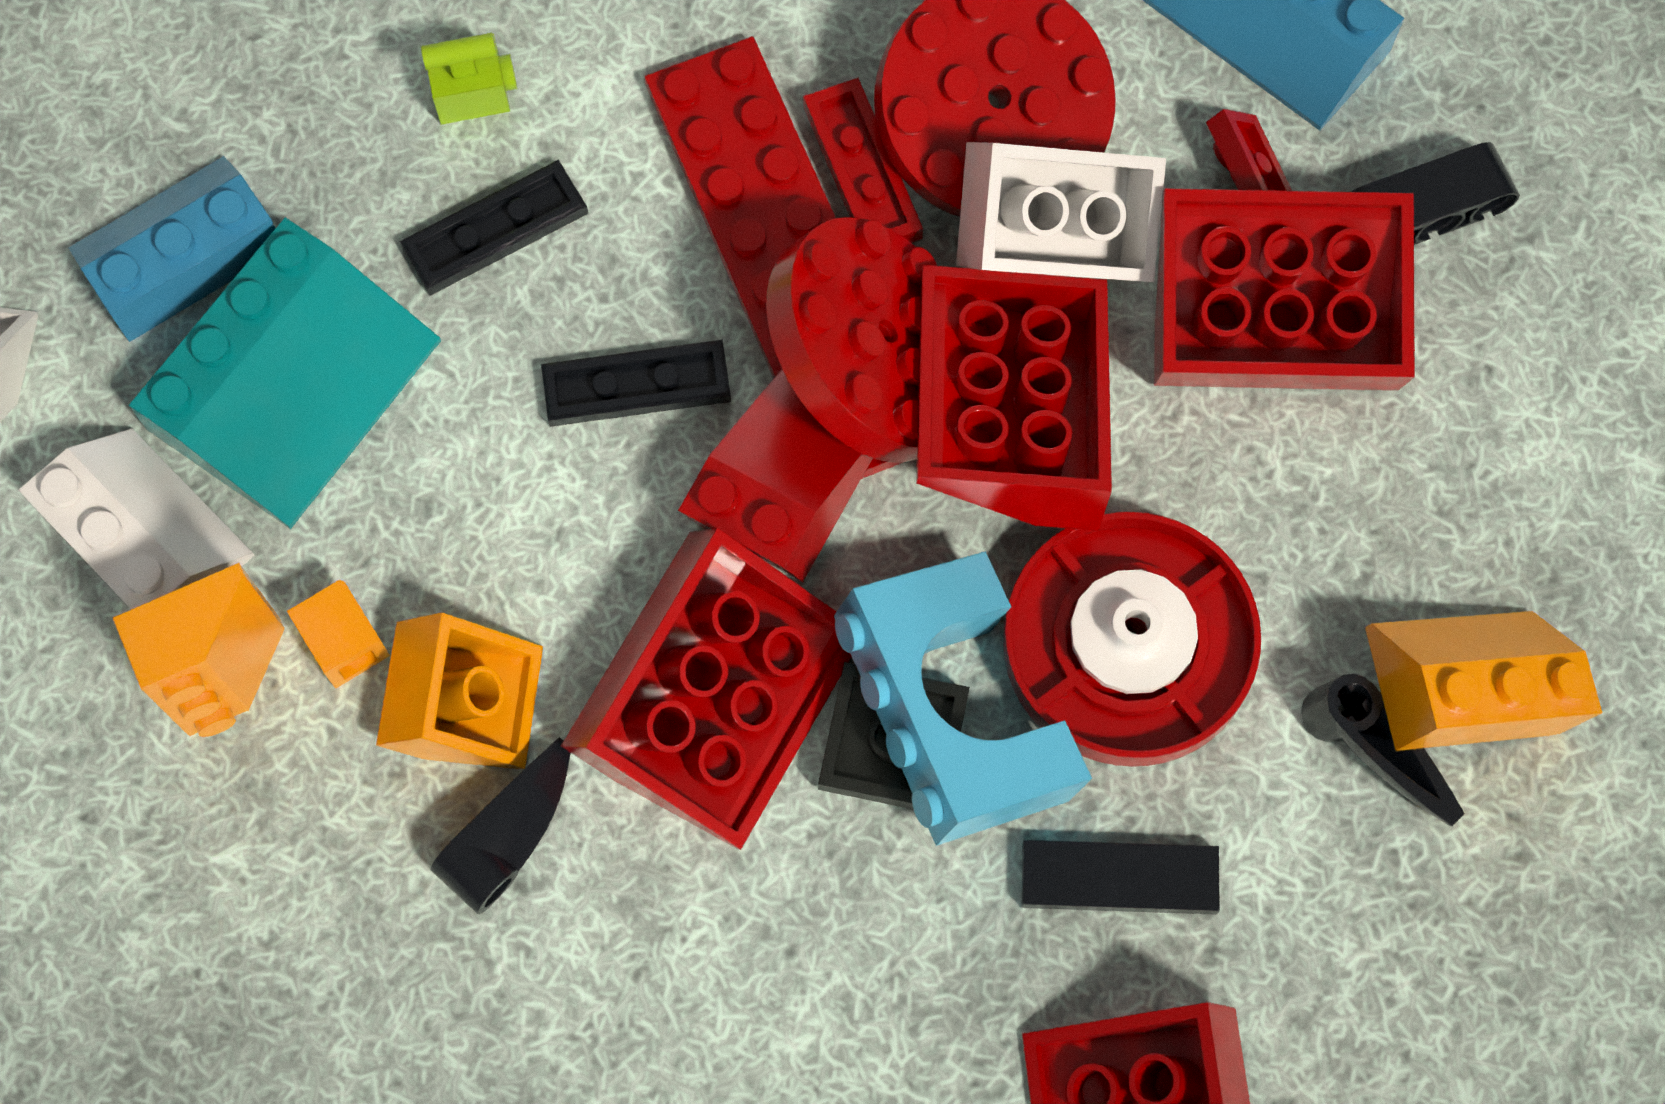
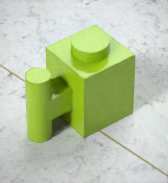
(468, 77)

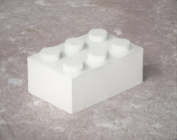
(1060, 212)

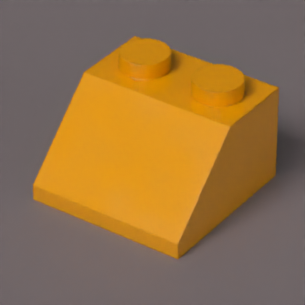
(459, 693)

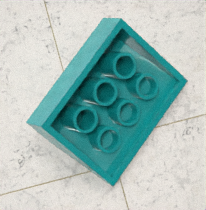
(285, 373)

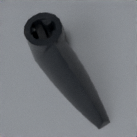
(1368, 734)
(502, 836)

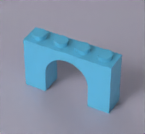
(954, 778)

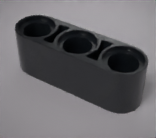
(1453, 189)

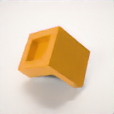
(338, 633)

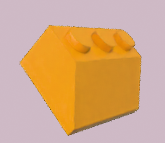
(203, 649)
(1479, 679)

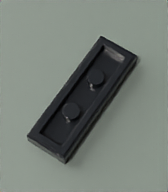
(494, 227)
(635, 383)
(1120, 877)

